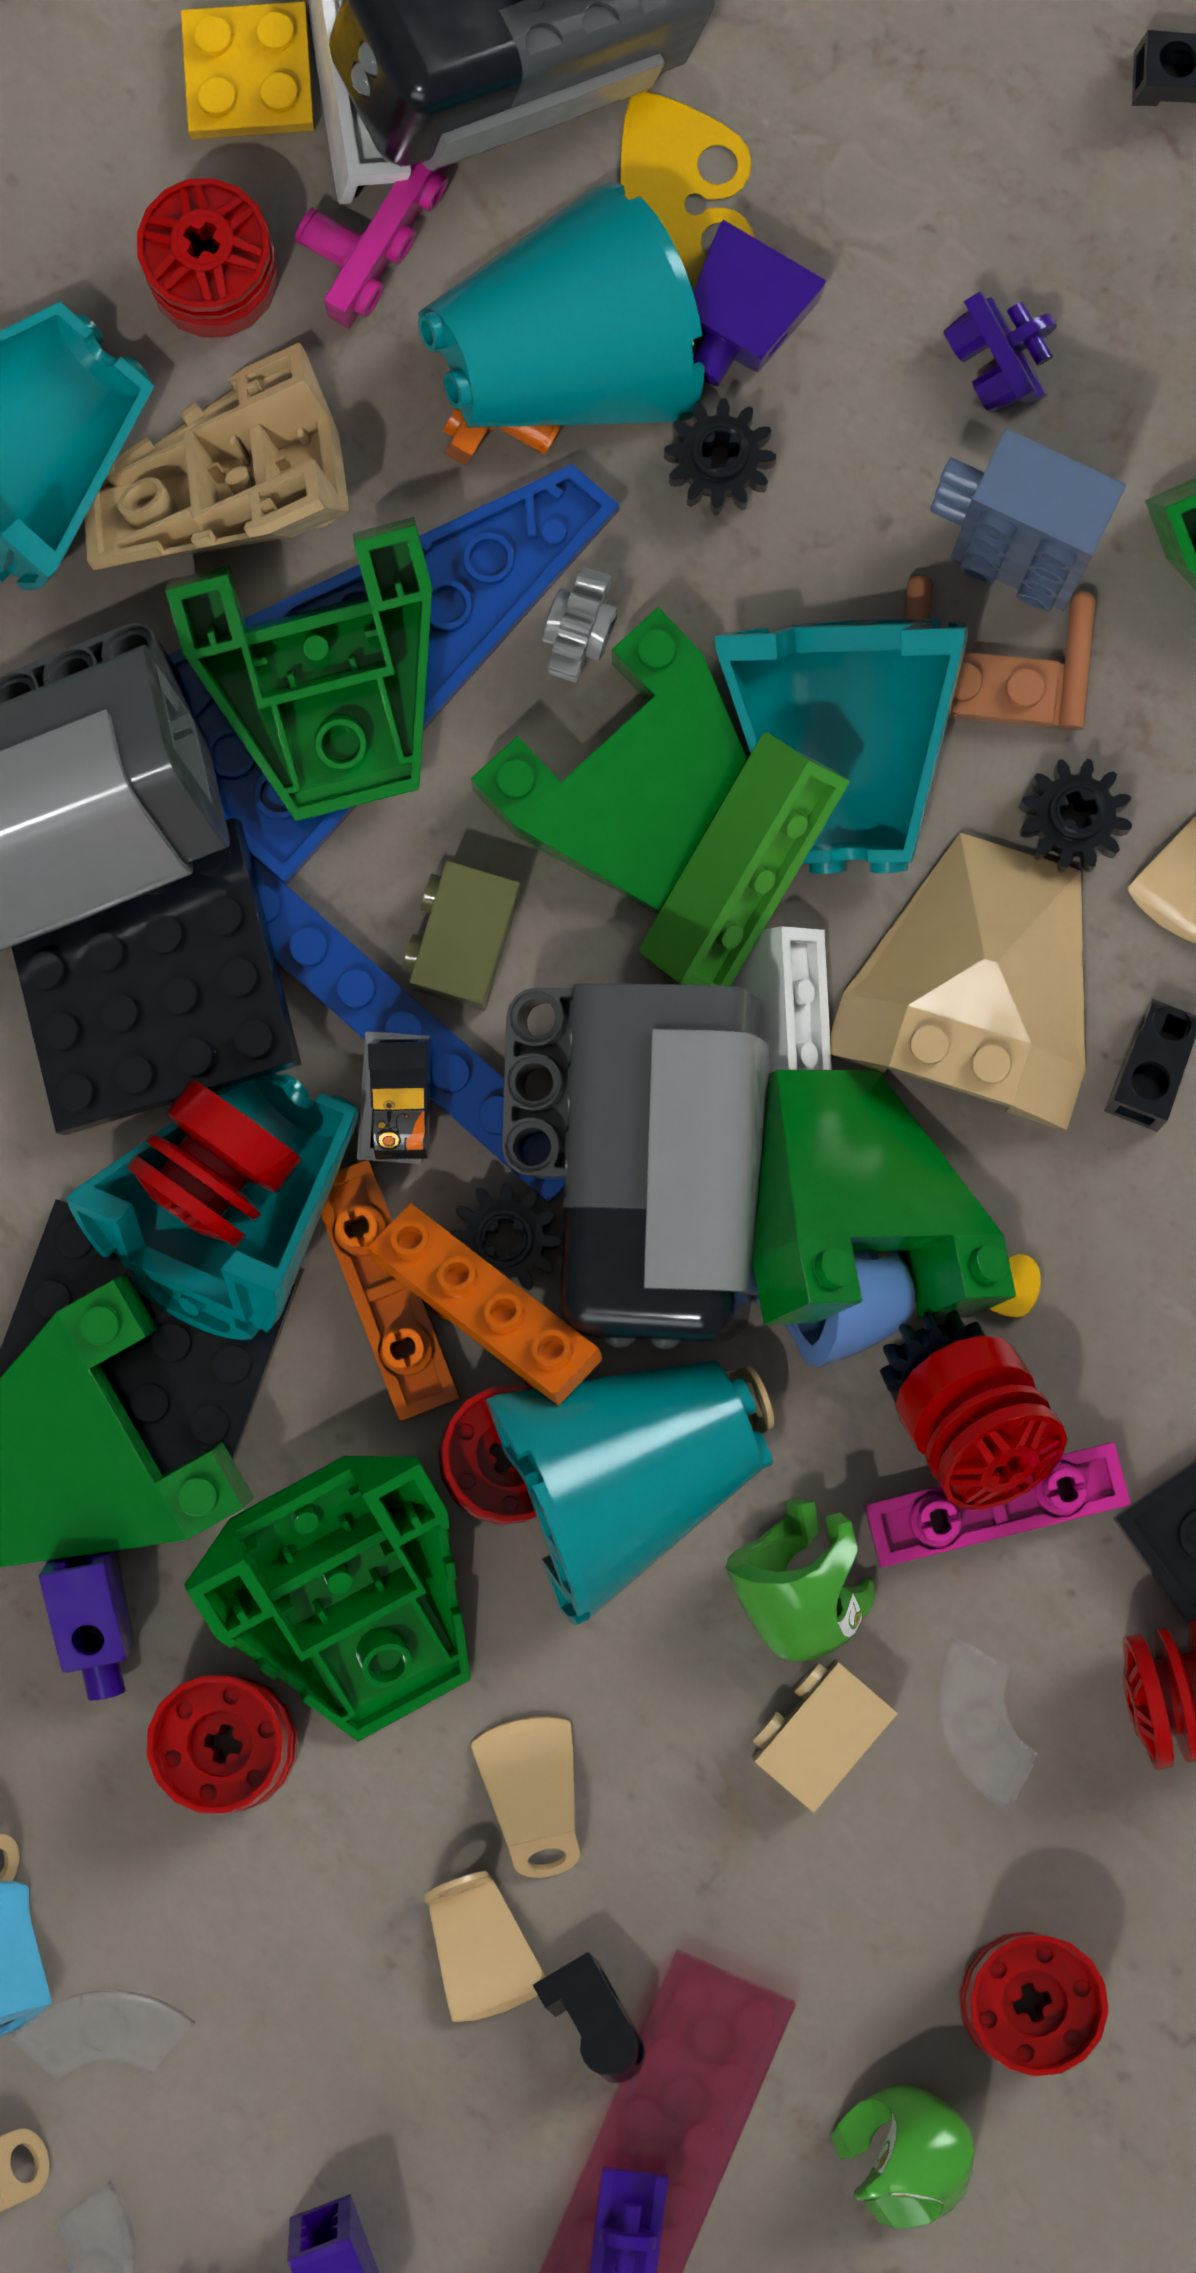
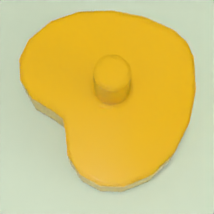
(1027, 1287)

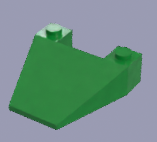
(328, 692)
(644, 793)
(860, 1174)
(73, 1459)

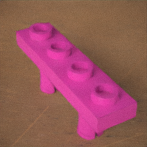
(368, 254)
(930, 1524)

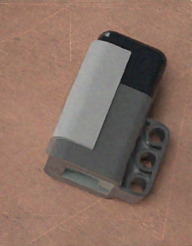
(483, 73)
(99, 782)
(657, 1150)

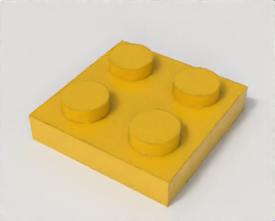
(247, 70)

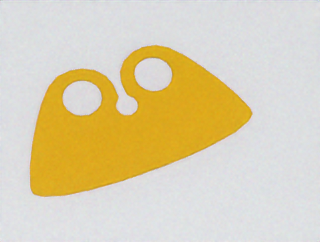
(660, 166)

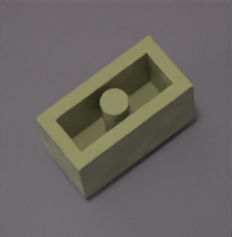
(463, 934)

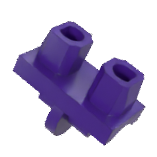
(986, 327)
(628, 2221)

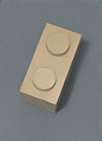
(822, 1733)

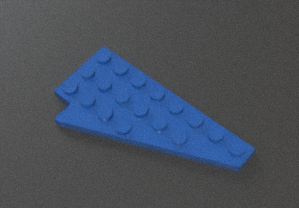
(484, 581)

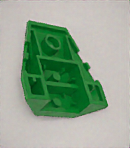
(343, 1591)

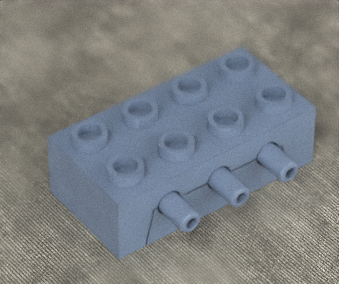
(1027, 518)

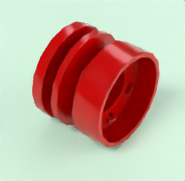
(218, 290)
(213, 1164)
(980, 1422)
(469, 1470)
(1162, 1694)
(193, 1768)
(1065, 2022)

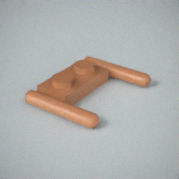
(1017, 687)

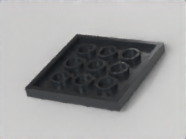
(158, 995)
(175, 1384)

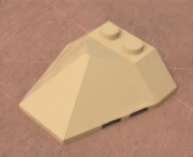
(231, 476)
(978, 984)

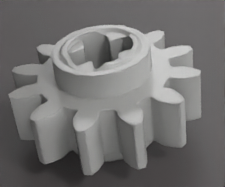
(579, 624)

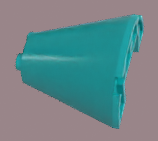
(573, 323)
(60, 433)
(862, 703)
(204, 1277)
(627, 1470)

